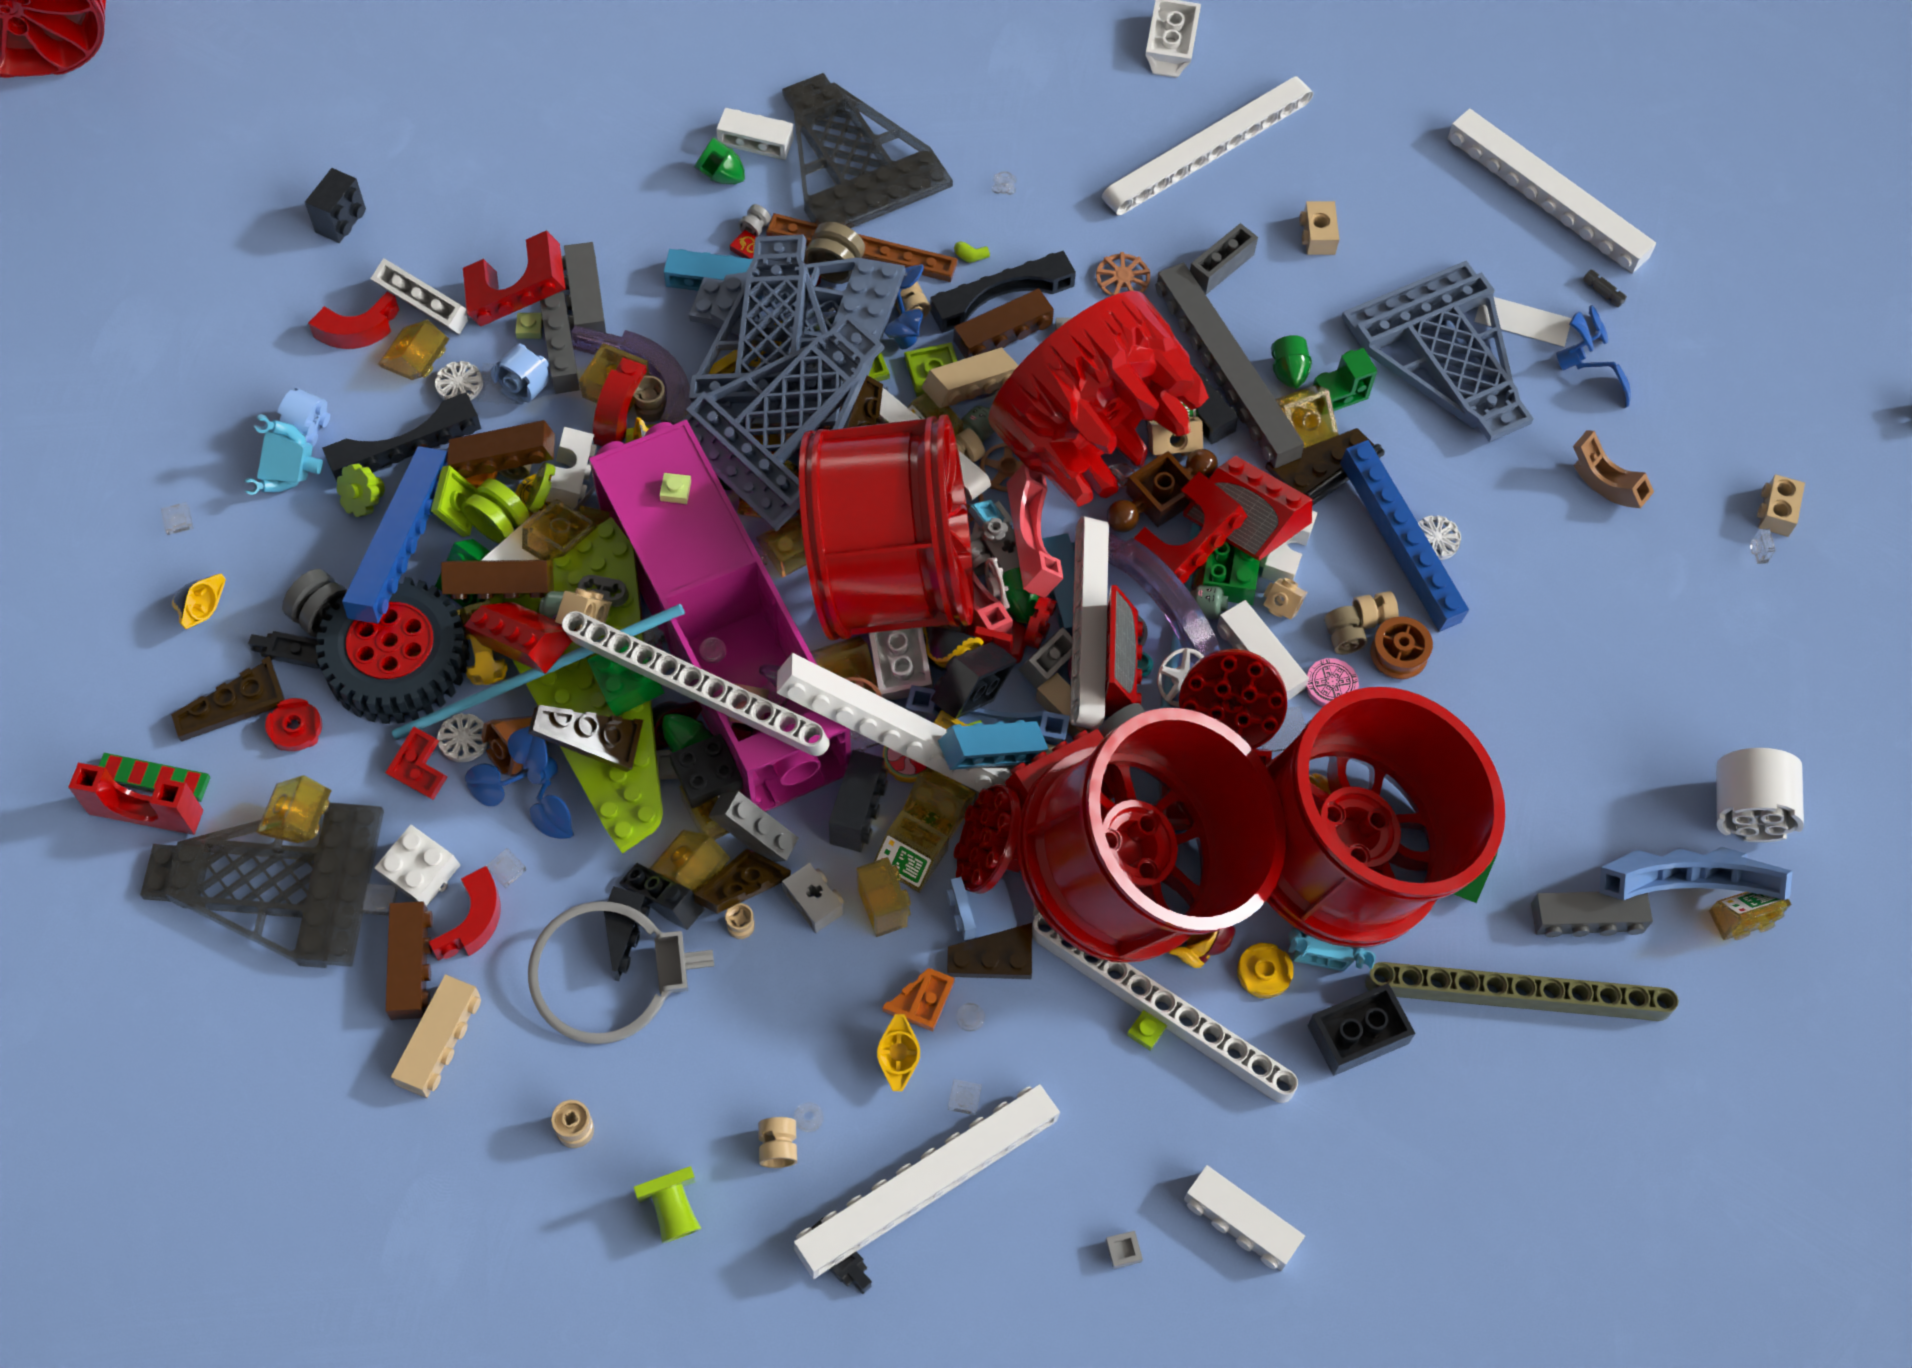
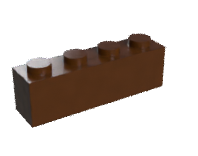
(1004, 324)
(501, 449)
(497, 576)
(408, 960)

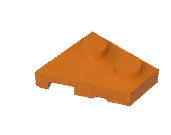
(922, 999)

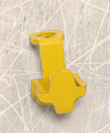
(486, 669)

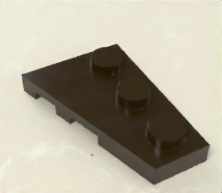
(740, 880)
(994, 955)

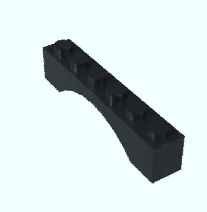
(1049, 274)
(451, 420)

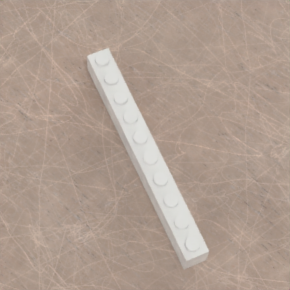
(1551, 191)
(877, 719)
(925, 1181)

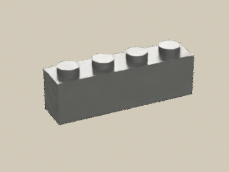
(584, 287)
(559, 344)
(1589, 913)

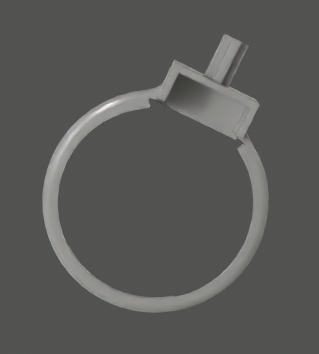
(671, 970)

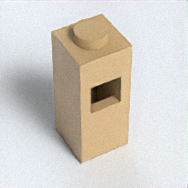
(1056, 698)

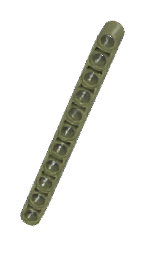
(1533, 987)

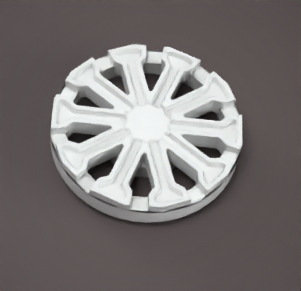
(460, 381)
(1439, 537)
(461, 738)

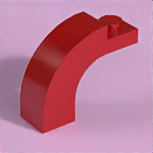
(355, 331)
(614, 401)
(481, 919)

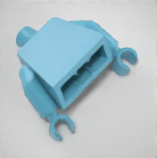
(283, 458)
(1322, 954)

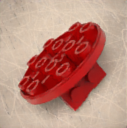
(1239, 692)
(989, 839)

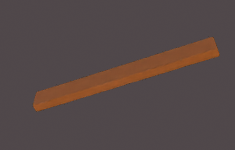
(935, 265)

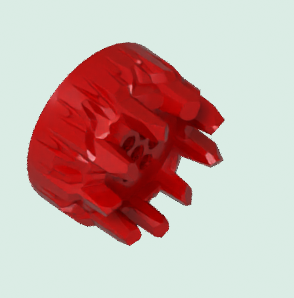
(1091, 389)

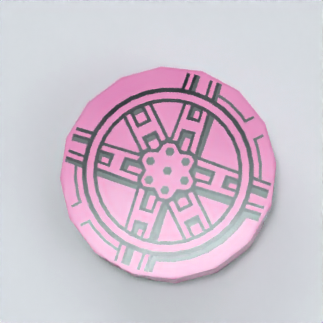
(1329, 680)

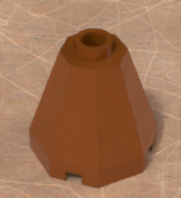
(497, 734)

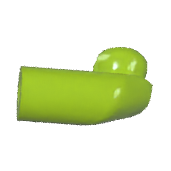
(969, 253)

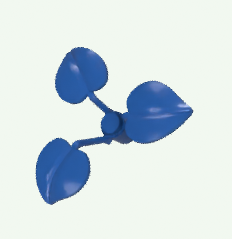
(906, 327)
(1575, 354)
(550, 812)

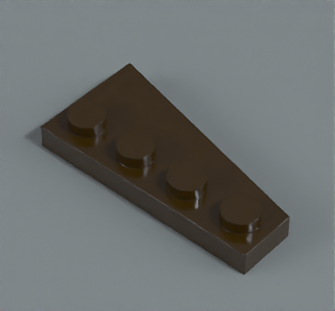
(867, 404)
(1317, 462)
(246, 696)
(589, 734)

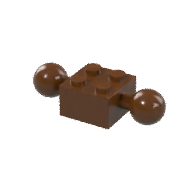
(1158, 489)

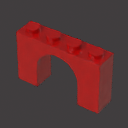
(540, 280)
(1221, 519)
(1024, 776)
(169, 807)

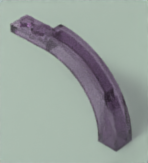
(660, 365)
(1167, 592)

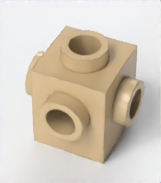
(1284, 598)

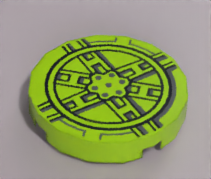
(540, 487)

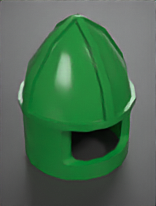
(720, 163)
(1291, 360)
(1020, 601)
(683, 731)

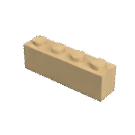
(969, 377)
(436, 1036)

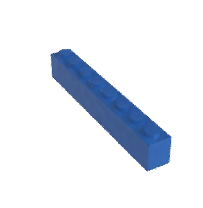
(1404, 536)
(395, 538)

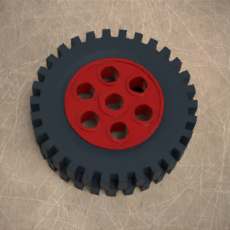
(416, 680)

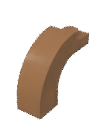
(1607, 478)

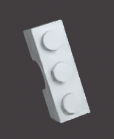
(574, 451)
(1284, 561)

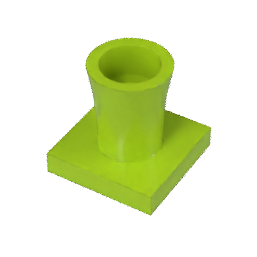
(671, 1203)

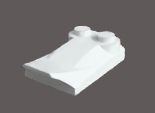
(1172, 36)
(900, 662)

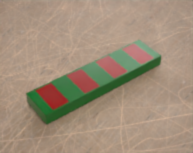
(145, 774)

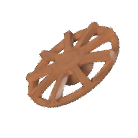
(1122, 275)

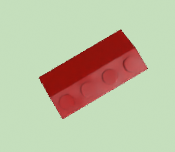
(519, 634)

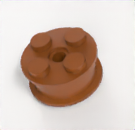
(1401, 647)

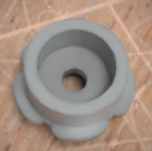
(995, 535)

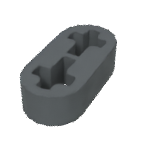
(606, 586)

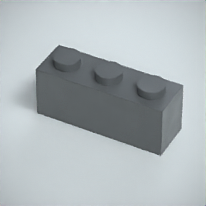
(1224, 257)
(753, 826)

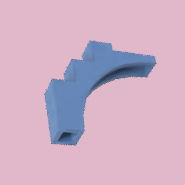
(1719, 869)

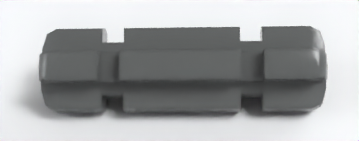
(1604, 288)

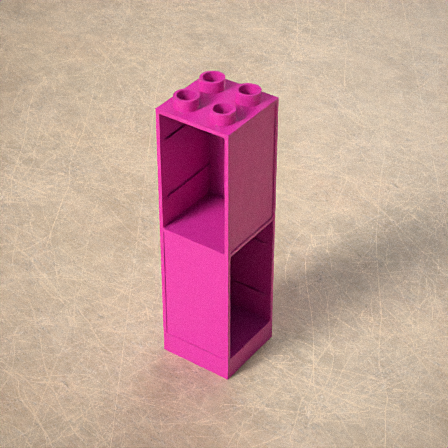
(708, 565)

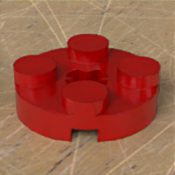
(1038, 626)
(303, 736)

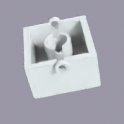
(417, 866)

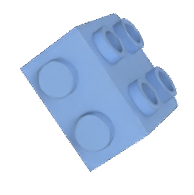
(980, 913)

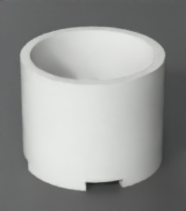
(1759, 794)

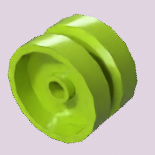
(495, 510)

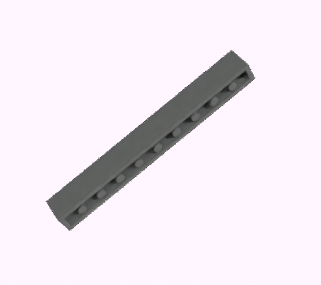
(1229, 366)

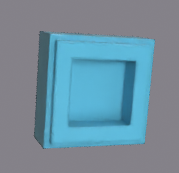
(984, 512)

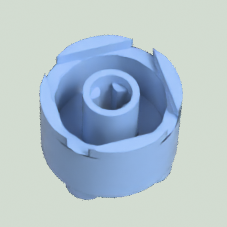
(521, 374)
(305, 412)

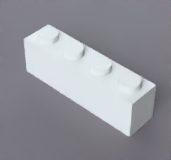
(421, 296)
(1248, 632)
(1244, 1218)

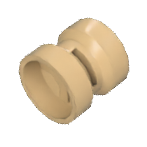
(740, 914)

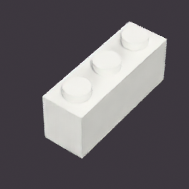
(755, 133)

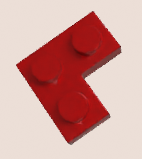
(410, 764)

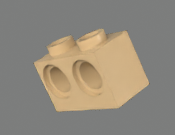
(1781, 505)
(587, 602)

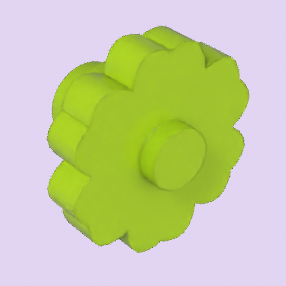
(359, 490)

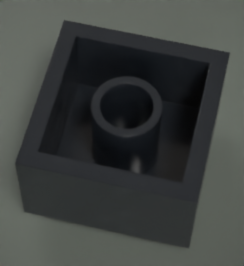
(335, 205)

